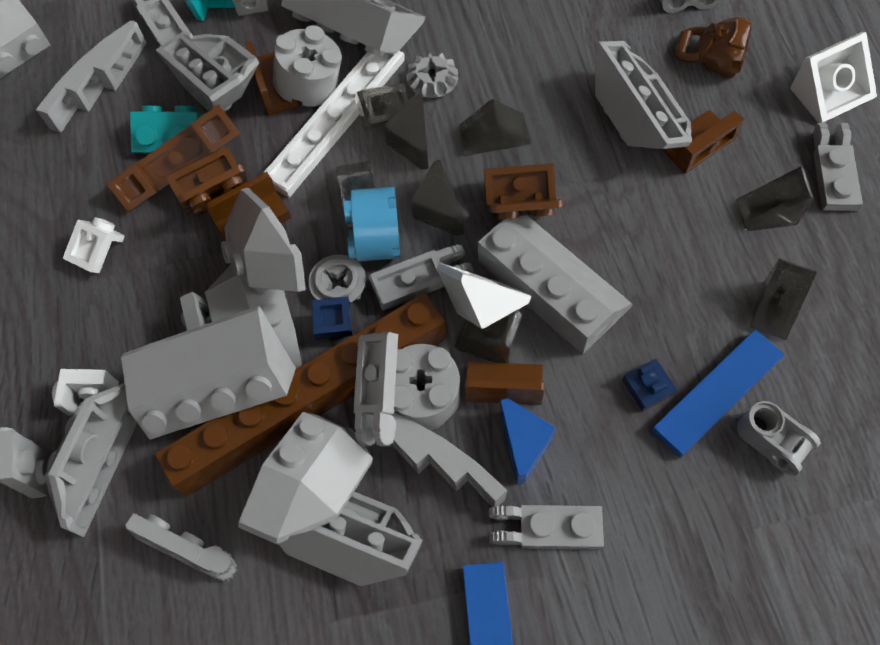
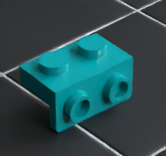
(154, 127)

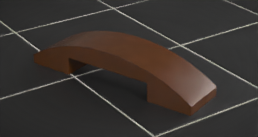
(185, 148)

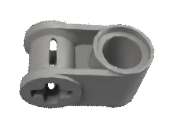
(780, 438)

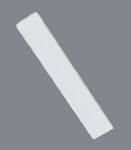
(329, 122)

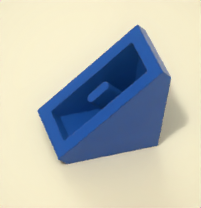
(525, 436)

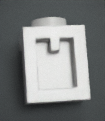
(91, 243)
(79, 384)

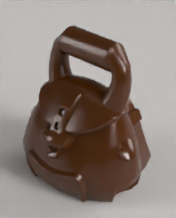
(720, 45)

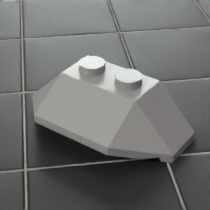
(209, 67)
(638, 99)
(260, 247)
(232, 295)
(88, 457)
(305, 479)
(362, 546)

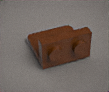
(206, 180)
(521, 189)

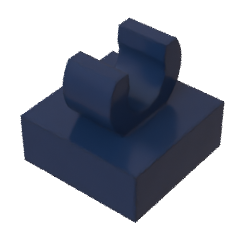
(332, 318)
(649, 384)

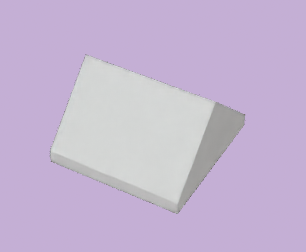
(836, 78)
(479, 297)

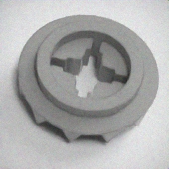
(422, 83)
(337, 267)

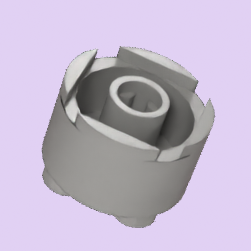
(306, 66)
(438, 372)

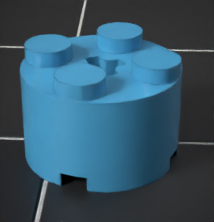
(374, 224)

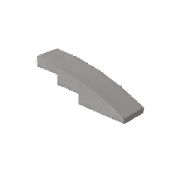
(98, 69)
(424, 447)

